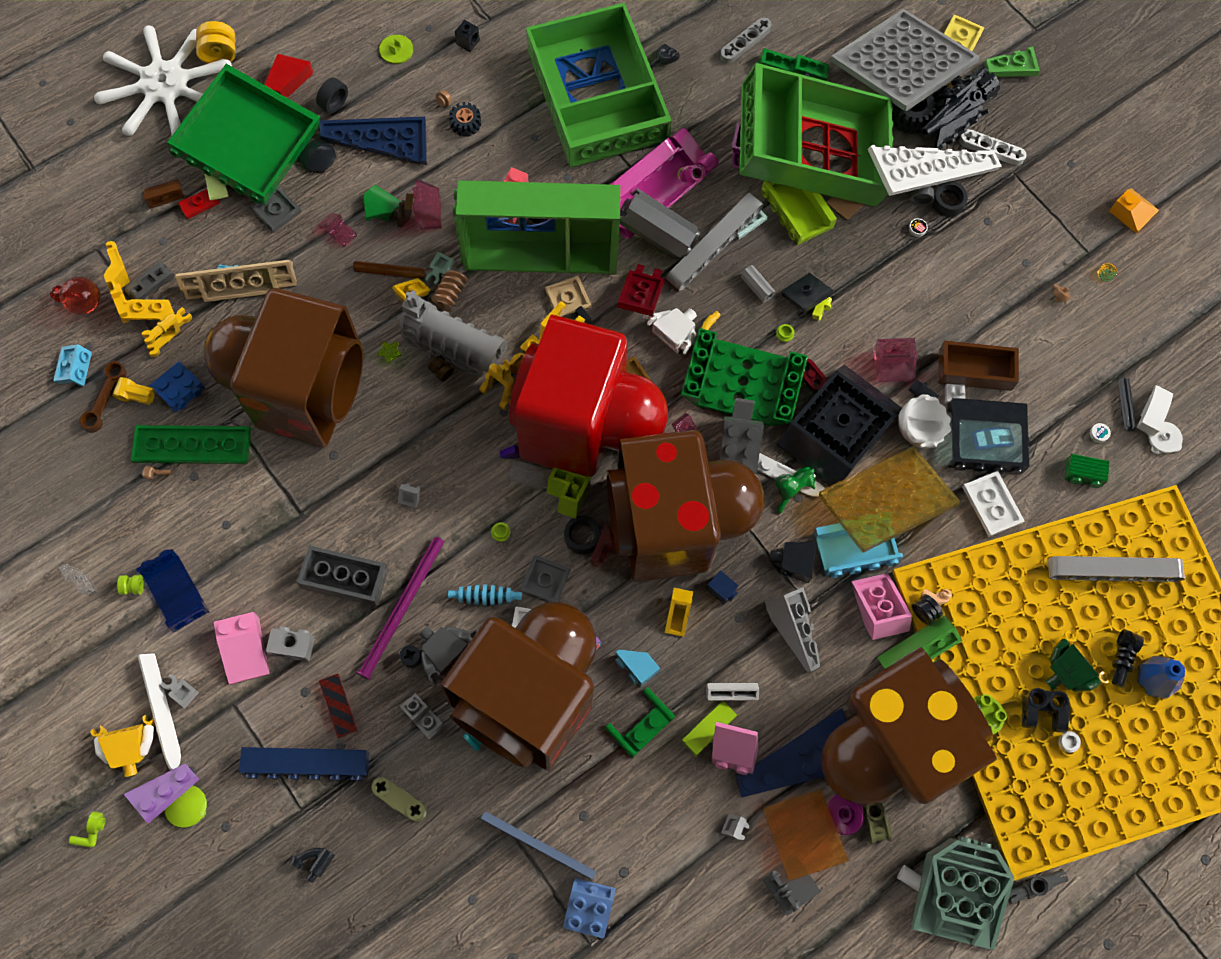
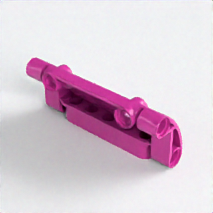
(658, 171)

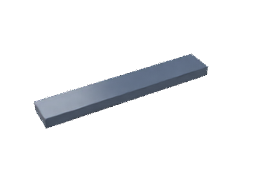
(538, 845)

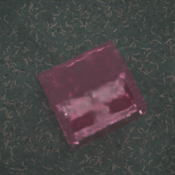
(427, 205)
(895, 359)

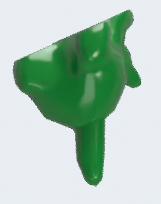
(791, 485)

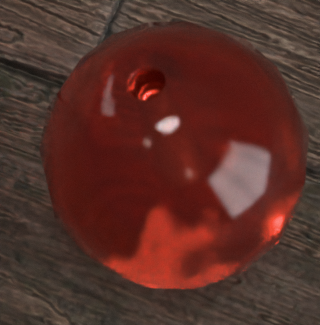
(79, 295)

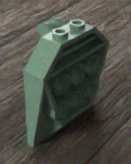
(963, 858)

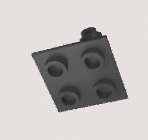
(793, 893)

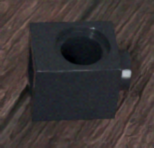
(467, 35)

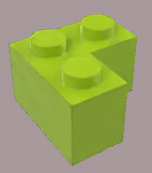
(570, 489)

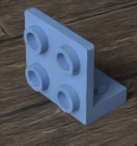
(589, 908)

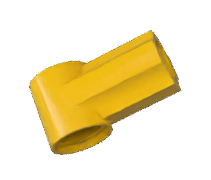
(129, 390)

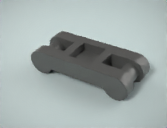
(149, 281)

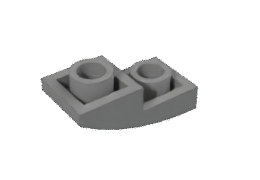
(422, 716)

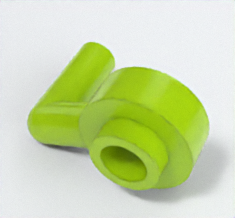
(94, 825)

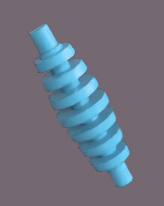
(484, 595)

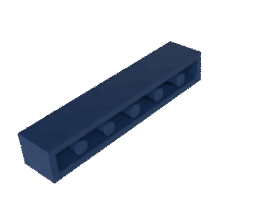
(304, 762)

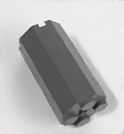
(658, 224)

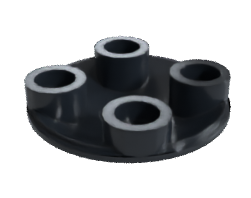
(318, 156)

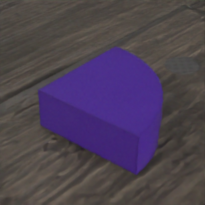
(510, 452)

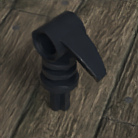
(1130, 645)

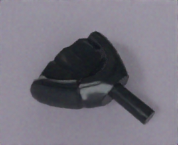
(665, 55)

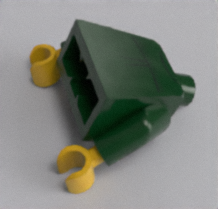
(1072, 668)

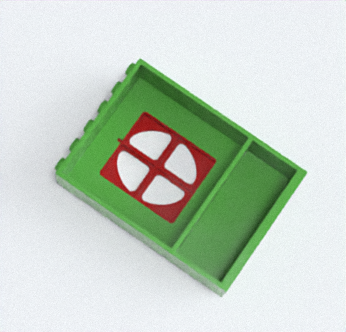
(785, 104)

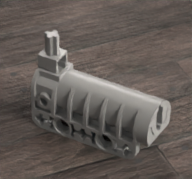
(449, 337)

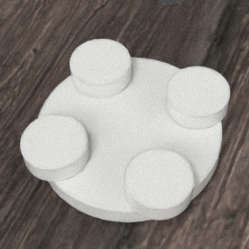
(1166, 440)

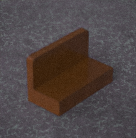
(163, 193)

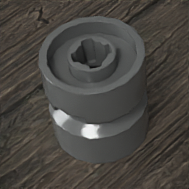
(922, 196)

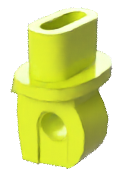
(821, 307)

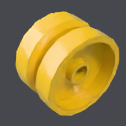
(215, 42)

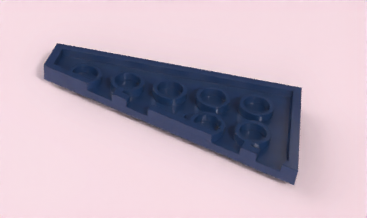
(392, 137)
(793, 762)

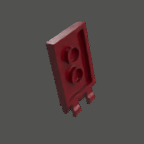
(641, 291)

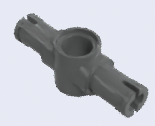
(1045, 881)

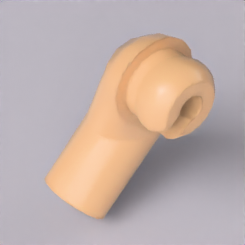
(941, 597)

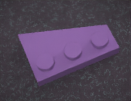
(161, 792)

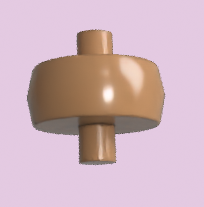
(1061, 293)

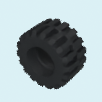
(914, 121)

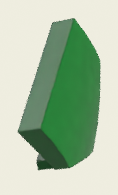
(379, 203)

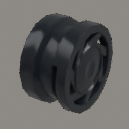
(927, 609)

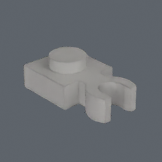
(180, 691)

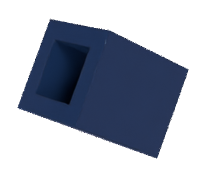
(722, 588)

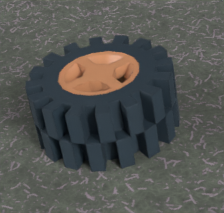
(465, 119)

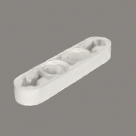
(993, 144)

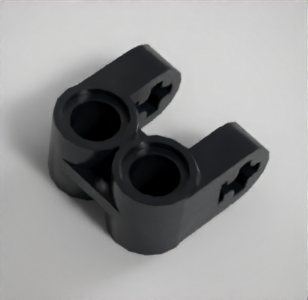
(1060, 715)

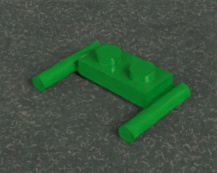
(646, 728)

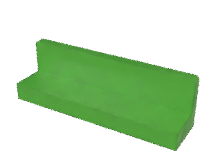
(933, 639)

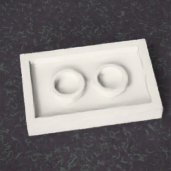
(993, 504)

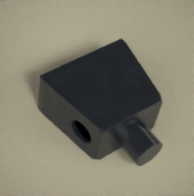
(795, 560)

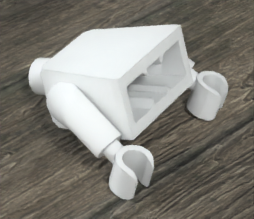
(674, 328)

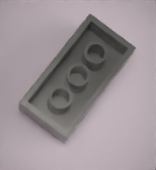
(343, 576)

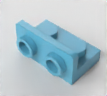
(72, 365)

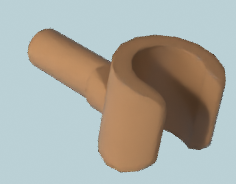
(148, 472)

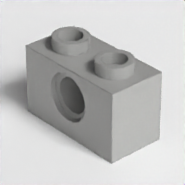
(299, 651)

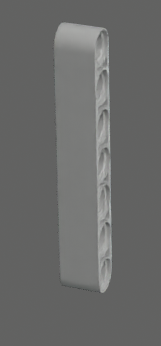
(714, 242)
(1116, 569)

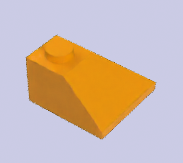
(1133, 210)

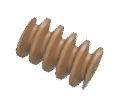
(448, 289)

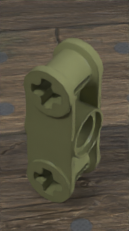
(399, 799)
(876, 824)

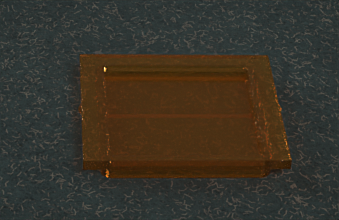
(805, 835)

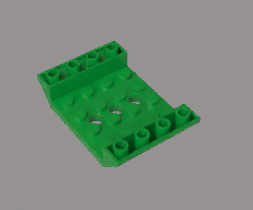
(771, 381)

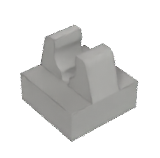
(409, 495)
(734, 826)

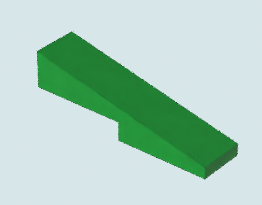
(796, 65)

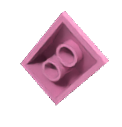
(881, 606)
(242, 647)
(735, 748)

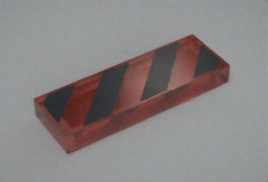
(338, 705)

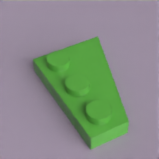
(1017, 64)

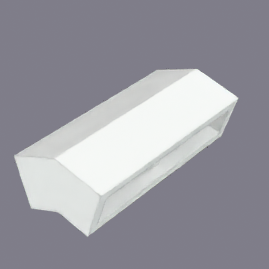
(732, 687)

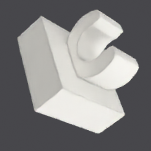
(954, 391)

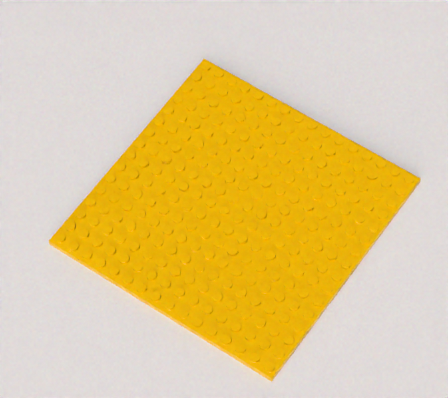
(1140, 756)

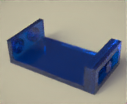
(173, 589)

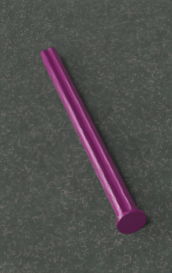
(400, 608)

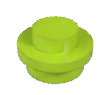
(785, 333)
(500, 532)

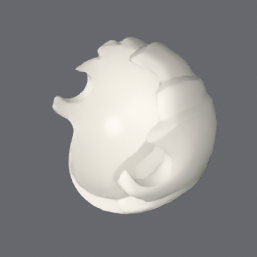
(924, 422)

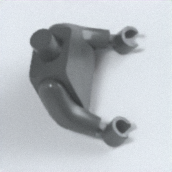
(443, 650)

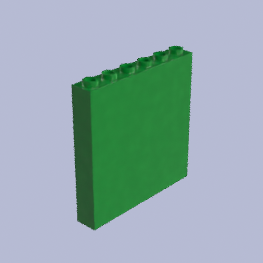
(244, 134)

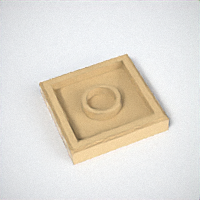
(569, 292)

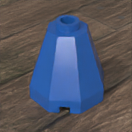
(1161, 676)

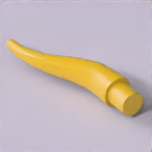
(710, 320)

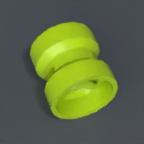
(130, 585)

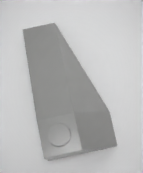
(790, 617)

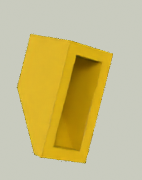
(679, 612)

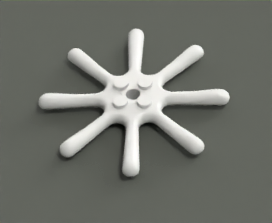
(159, 81)

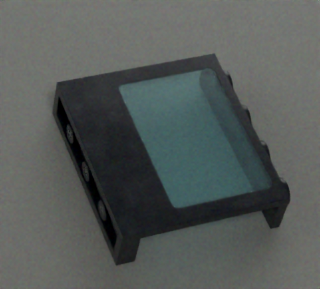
(989, 436)

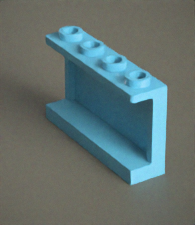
(841, 554)

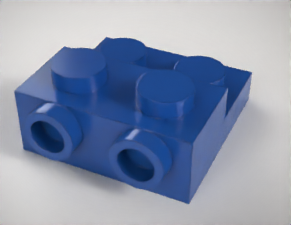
(177, 386)

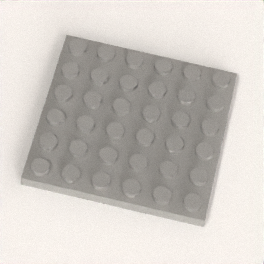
(905, 59)

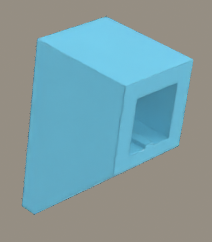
(638, 664)

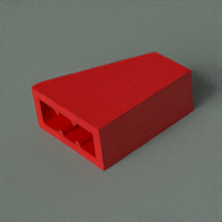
(288, 74)

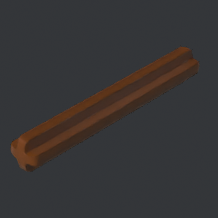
(388, 269)

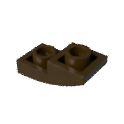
(404, 211)

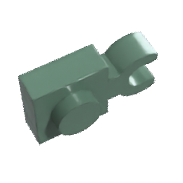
(439, 265)

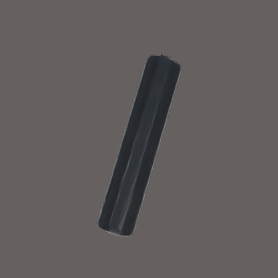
(1127, 403)

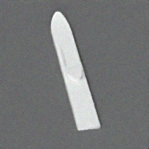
(774, 469)
(160, 710)

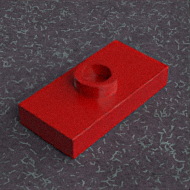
(197, 204)

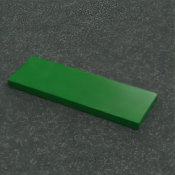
(191, 444)

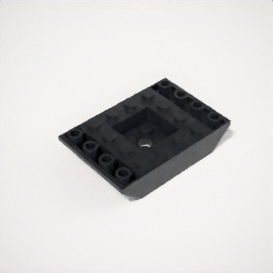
(826, 444)

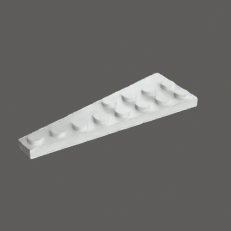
(923, 167)

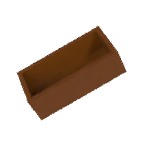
(978, 365)

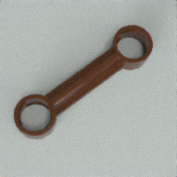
(102, 397)

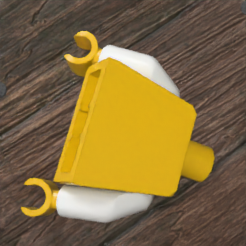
(124, 746)

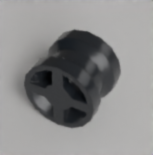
(411, 660)

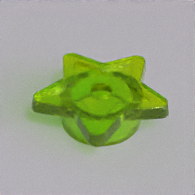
(393, 354)

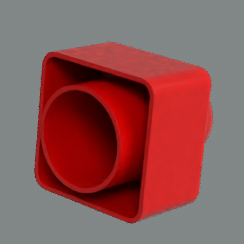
(579, 398)

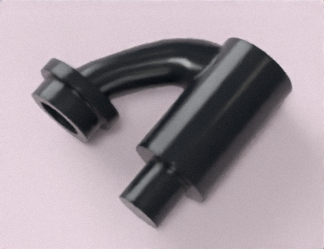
(319, 865)

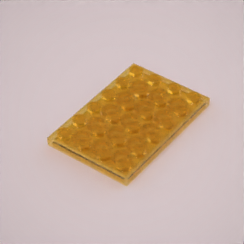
(888, 499)

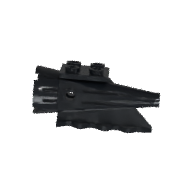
(961, 105)

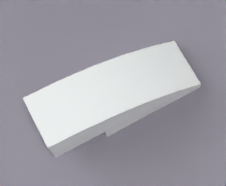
(1155, 411)

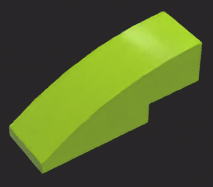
(704, 732)

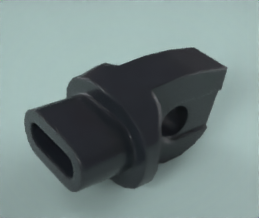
(919, 388)

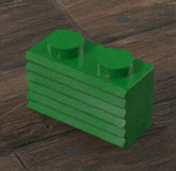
(1086, 470)

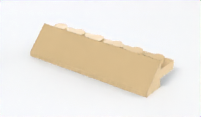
(237, 280)

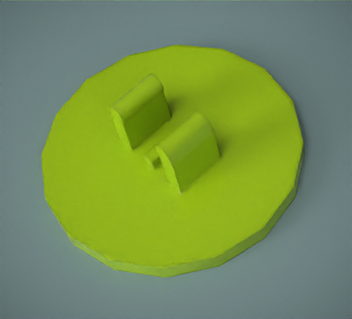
(396, 49)

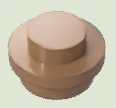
(443, 99)

